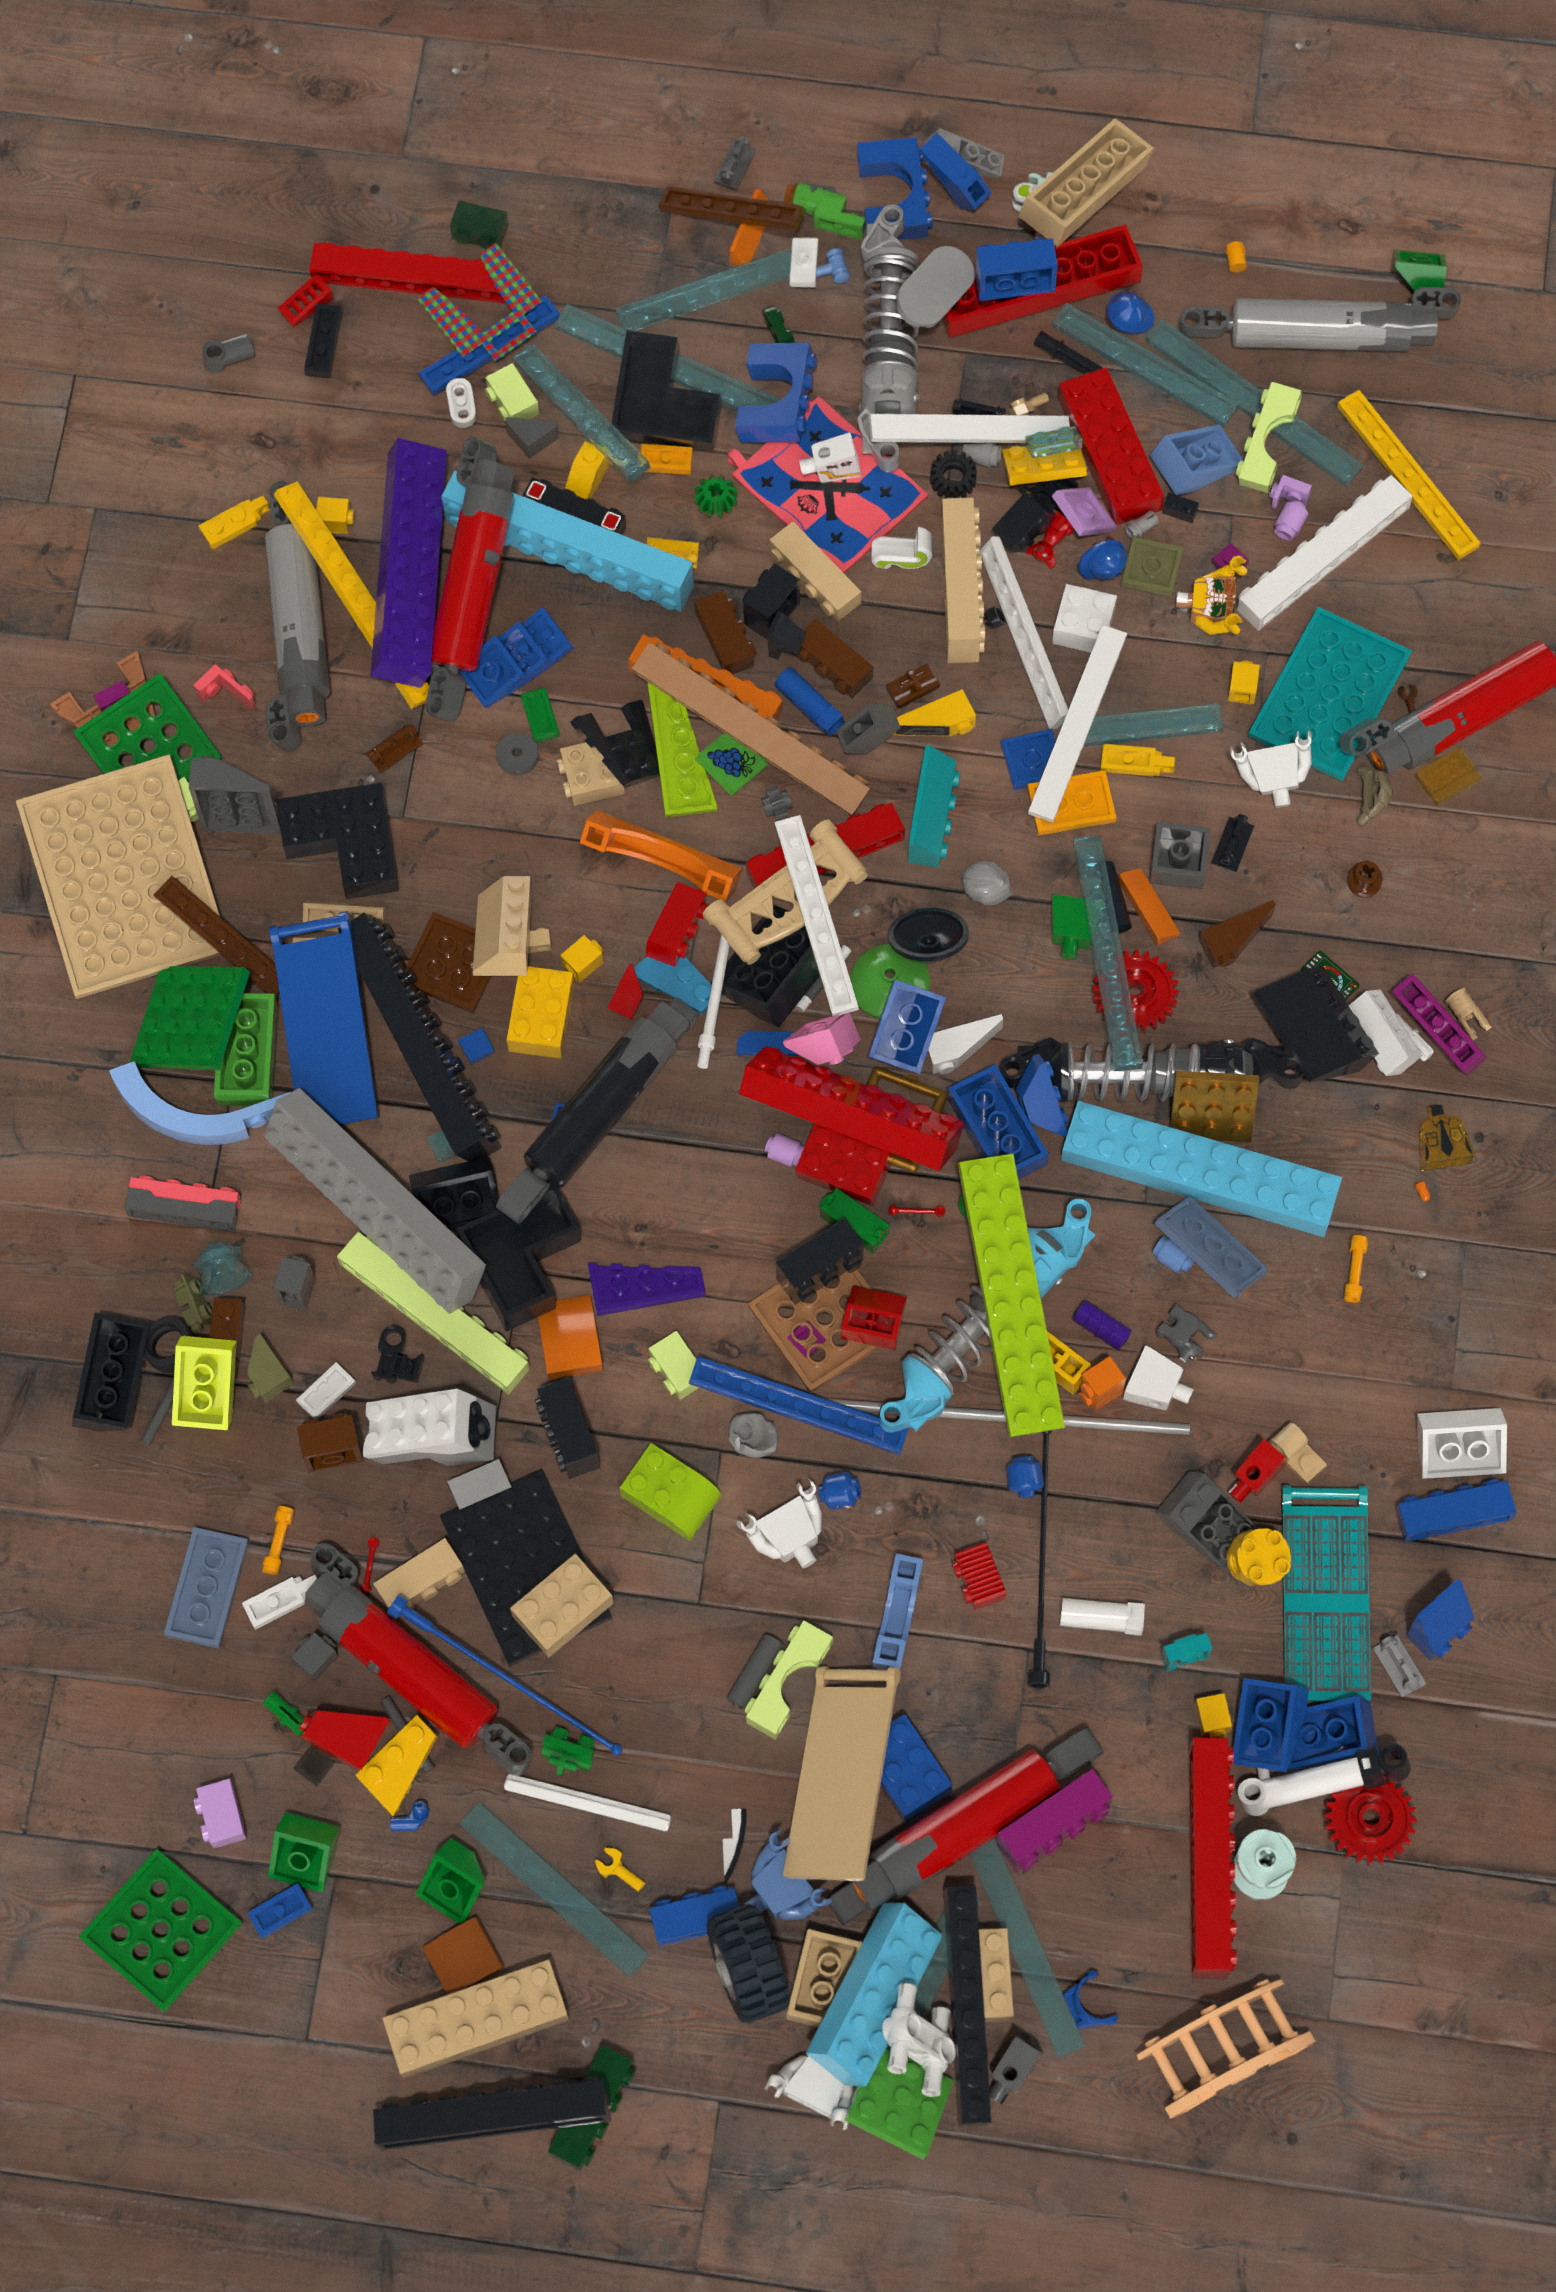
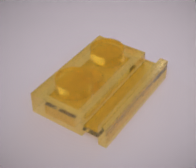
(1448, 776)

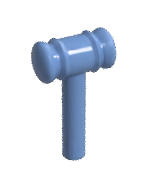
(836, 266)

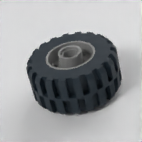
(748, 1963)

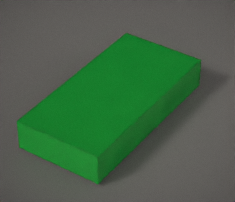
(540, 715)

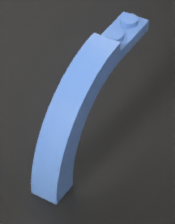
(185, 1125)

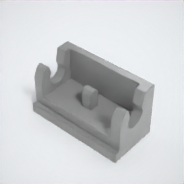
(478, 1484)

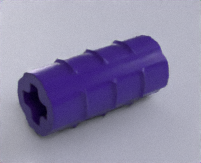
(1102, 1325)

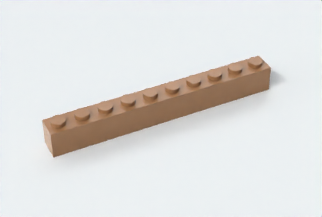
(750, 729)

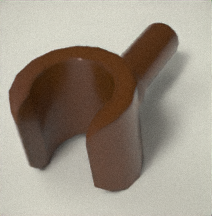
(1410, 698)

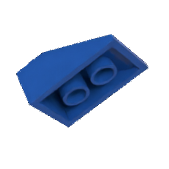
(1442, 1622)
(1268, 1724)
(1334, 1733)

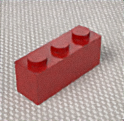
(676, 924)

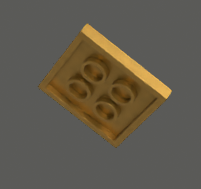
(1215, 1105)

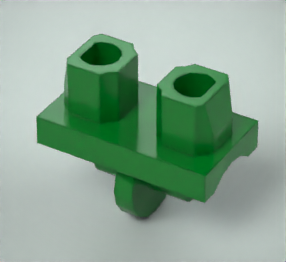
(566, 1754)

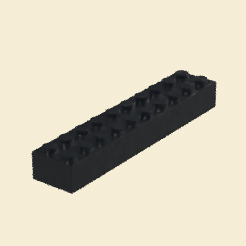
(421, 1041)

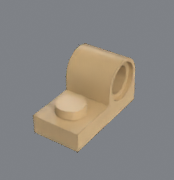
(1299, 1456)

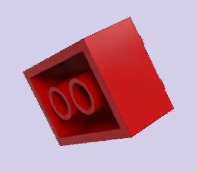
(843, 1163)

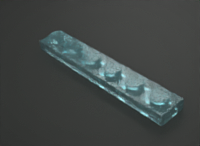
(1155, 725)

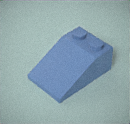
(1195, 458)

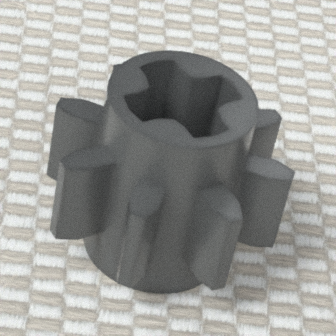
(776, 803)

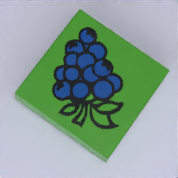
(730, 763)

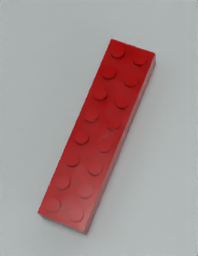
(1084, 269)
(851, 1108)
(1210, 1858)

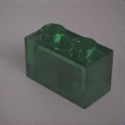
(478, 225)

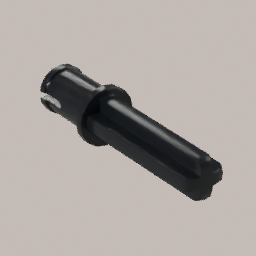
(1064, 353)

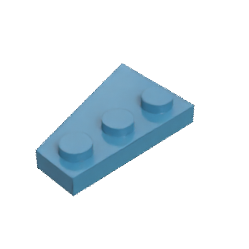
(679, 981)

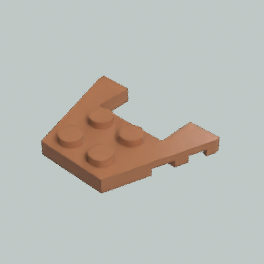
(71, 711)

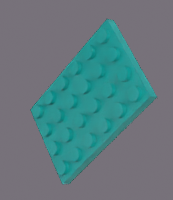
(1329, 686)

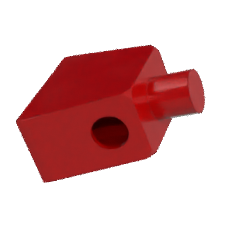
(1264, 1461)

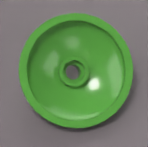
(872, 985)

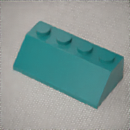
(932, 808)

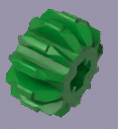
(725, 497)

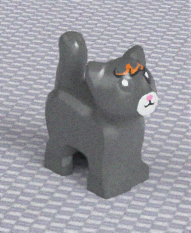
(1185, 1329)

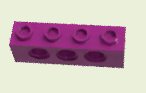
(1440, 1024)

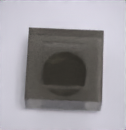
(313, 1766)

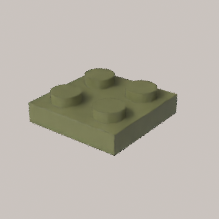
(1152, 566)

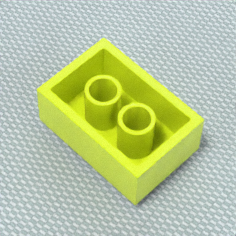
(204, 1382)

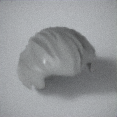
(986, 883)
(752, 1435)

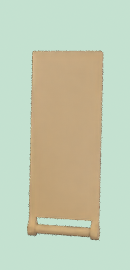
(841, 1776)

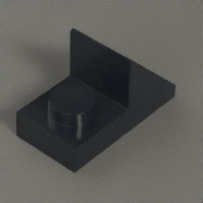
(784, 636)

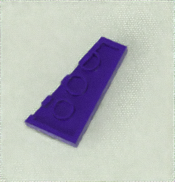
(633, 1288)

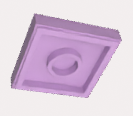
(1084, 511)

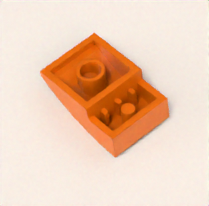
(570, 1339)

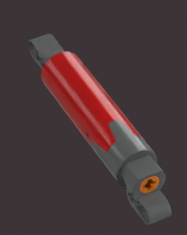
(1456, 712)
(962, 1825)

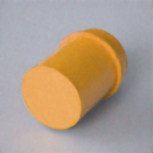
(1236, 256)

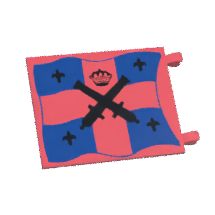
(835, 515)

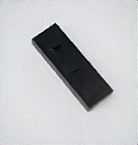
(323, 341)

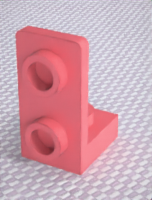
(214, 678)

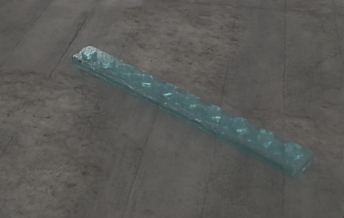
(687, 372)
(1226, 381)
(1108, 954)

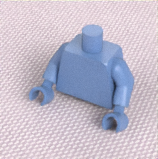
(781, 1895)

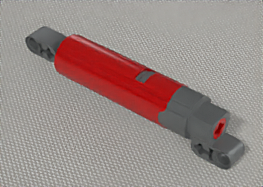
(469, 575)
(406, 1662)

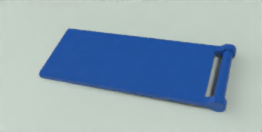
(325, 1019)

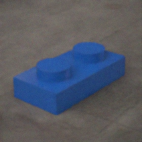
(279, 1911)

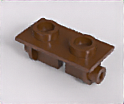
(394, 747)

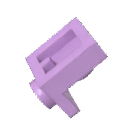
(1290, 490)

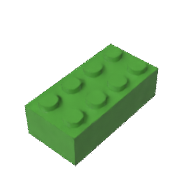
(249, 1058)

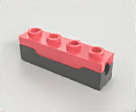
(182, 1203)

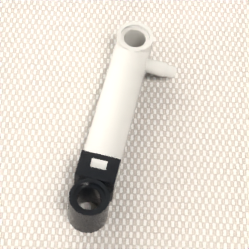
(1362, 1770)

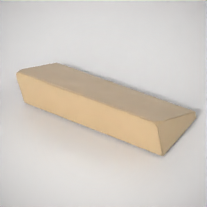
(321, 909)

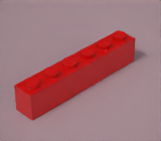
(861, 833)

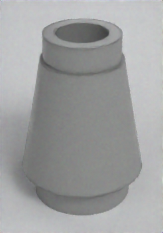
(984, 453)

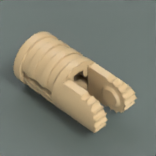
(1465, 1009)

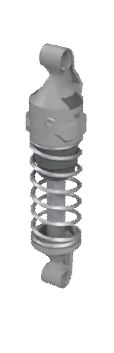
(891, 373)

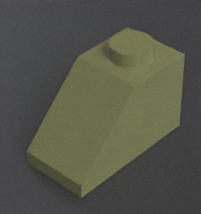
(266, 1372)

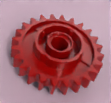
(1156, 989)
(1365, 1839)

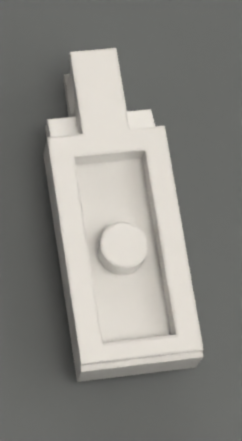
(277, 1600)

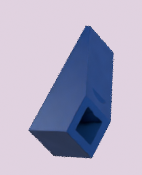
(955, 173)

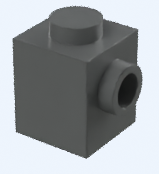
(314, 1655)

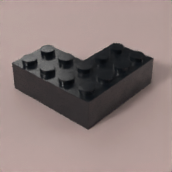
(648, 404)
(347, 823)
(512, 1252)

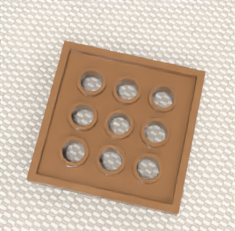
(837, 1358)

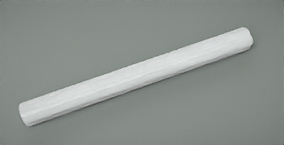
(587, 1802)

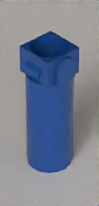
(809, 701)

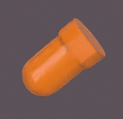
(1423, 1191)

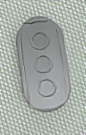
(935, 287)

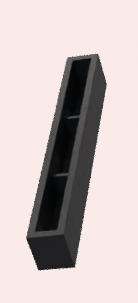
(967, 2006)
(492, 2114)

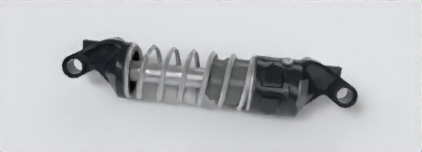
(1159, 1072)

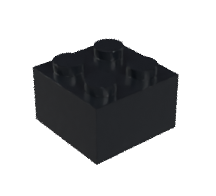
(774, 592)

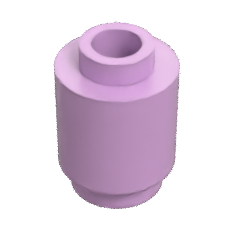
(1290, 520)
(784, 1150)

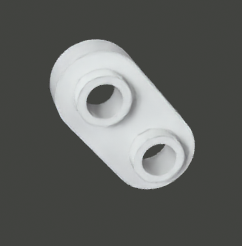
(461, 404)

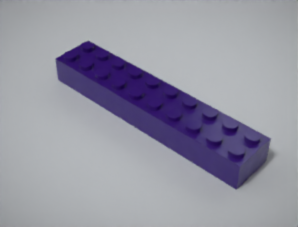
(408, 563)

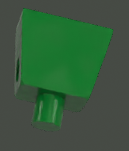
(1069, 925)

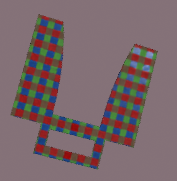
(461, 329)

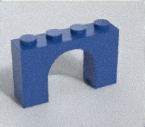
(901, 160)
(785, 418)

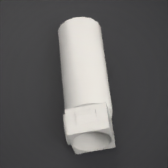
(1103, 1615)

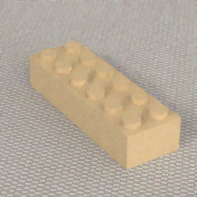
(1086, 182)
(962, 580)
(475, 2019)

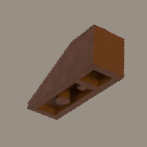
(1229, 938)

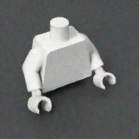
(1276, 768)
(789, 1529)
(814, 2088)

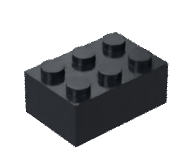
(820, 1262)
(566, 1429)

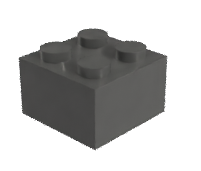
(1180, 855)

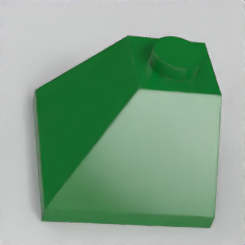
(1421, 268)
(452, 1881)

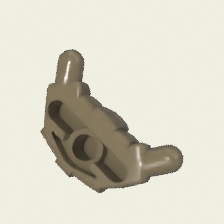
(1375, 793)

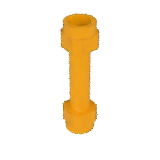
(1358, 1247)
(272, 1563)

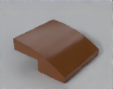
(463, 1956)

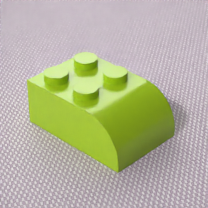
(670, 1492)

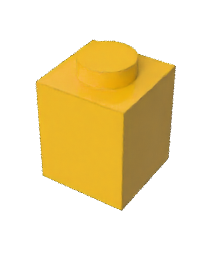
(336, 514)
(1244, 682)
(582, 958)
(1213, 1716)

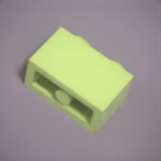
(511, 394)
(675, 1363)

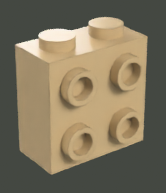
(586, 775)

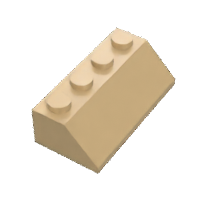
(503, 928)

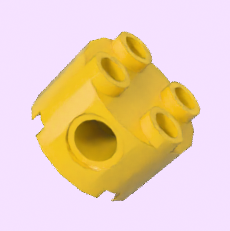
(1259, 1557)

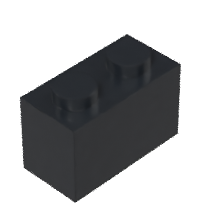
(1024, 522)

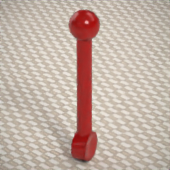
(939, 1211)
(373, 1544)

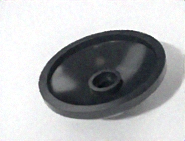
(928, 934)

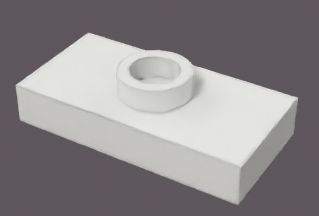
(804, 262)
(326, 1391)

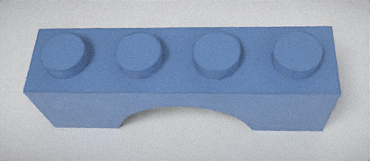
(898, 1612)

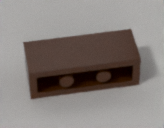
(725, 632)
(835, 660)

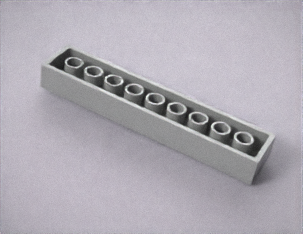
(374, 1201)

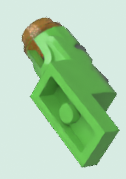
(827, 208)

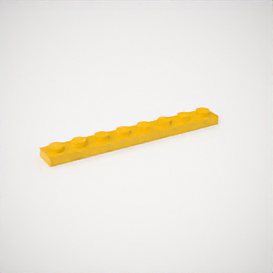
(1409, 474)

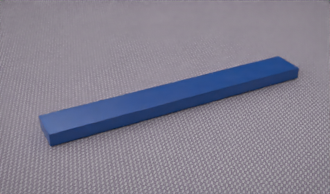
(795, 1404)

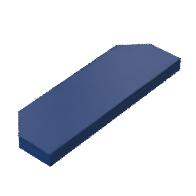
(754, 1041)

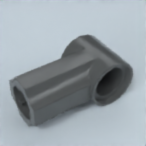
(227, 352)

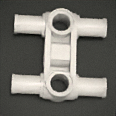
(918, 2039)

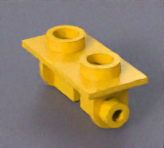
(682, 549)

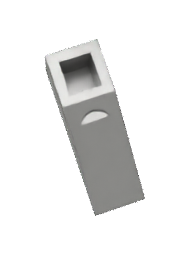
(982, 159)

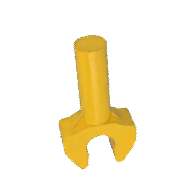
(619, 1870)

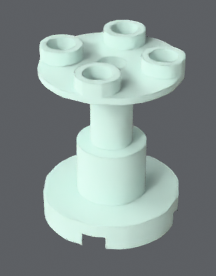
(1264, 1864)

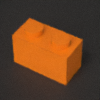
(1101, 1384)

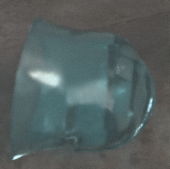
(220, 1269)

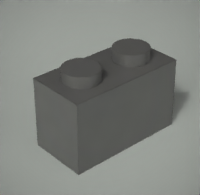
(868, 729)
(294, 1282)

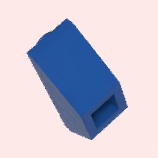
(1041, 1098)

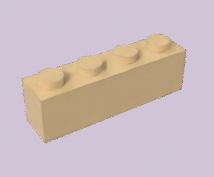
(816, 572)

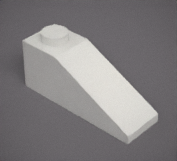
(955, 1045)

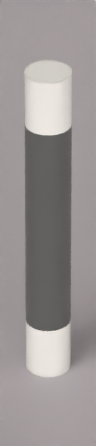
(817, 987)

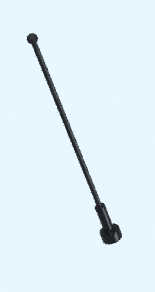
(1039, 1677)

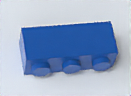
(689, 1917)

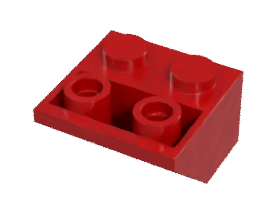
(873, 1317)

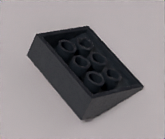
(777, 979)
(1317, 1024)

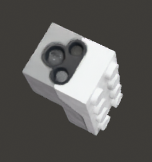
(434, 1425)

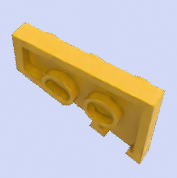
(395, 1766)

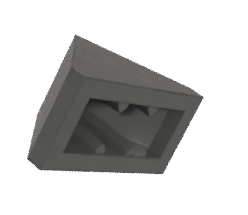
(531, 434)

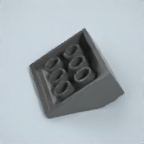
(231, 799)

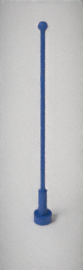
(399, 1608)

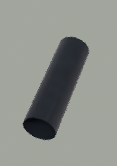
(1121, 912)

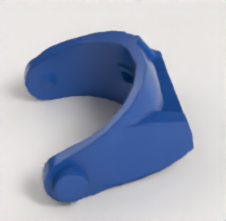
(1080, 2017)

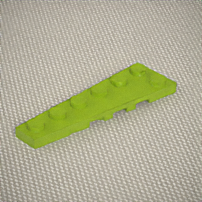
(682, 778)

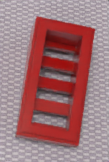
(308, 288)

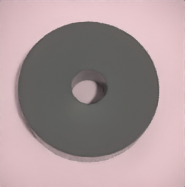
(517, 743)

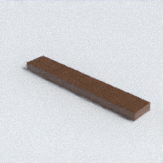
(731, 208)
(218, 934)

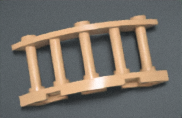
(1239, 2066)

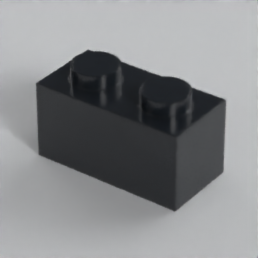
(1180, 508)

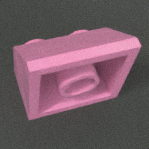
(824, 1039)

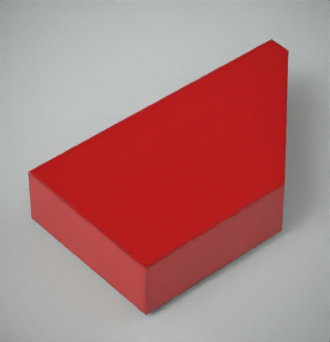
(627, 995)

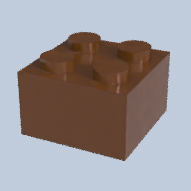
(329, 1443)

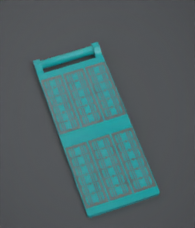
(1327, 1595)

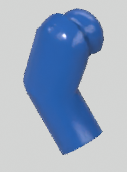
(413, 1820)

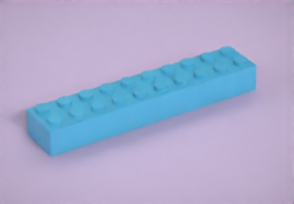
(588, 549)
(1201, 1168)

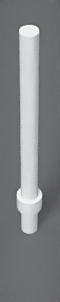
(707, 1039)

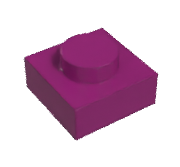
(1224, 557)
(803, 1333)

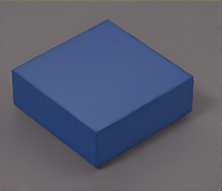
(476, 1046)

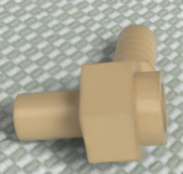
(1021, 407)

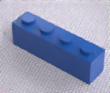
(1455, 1511)

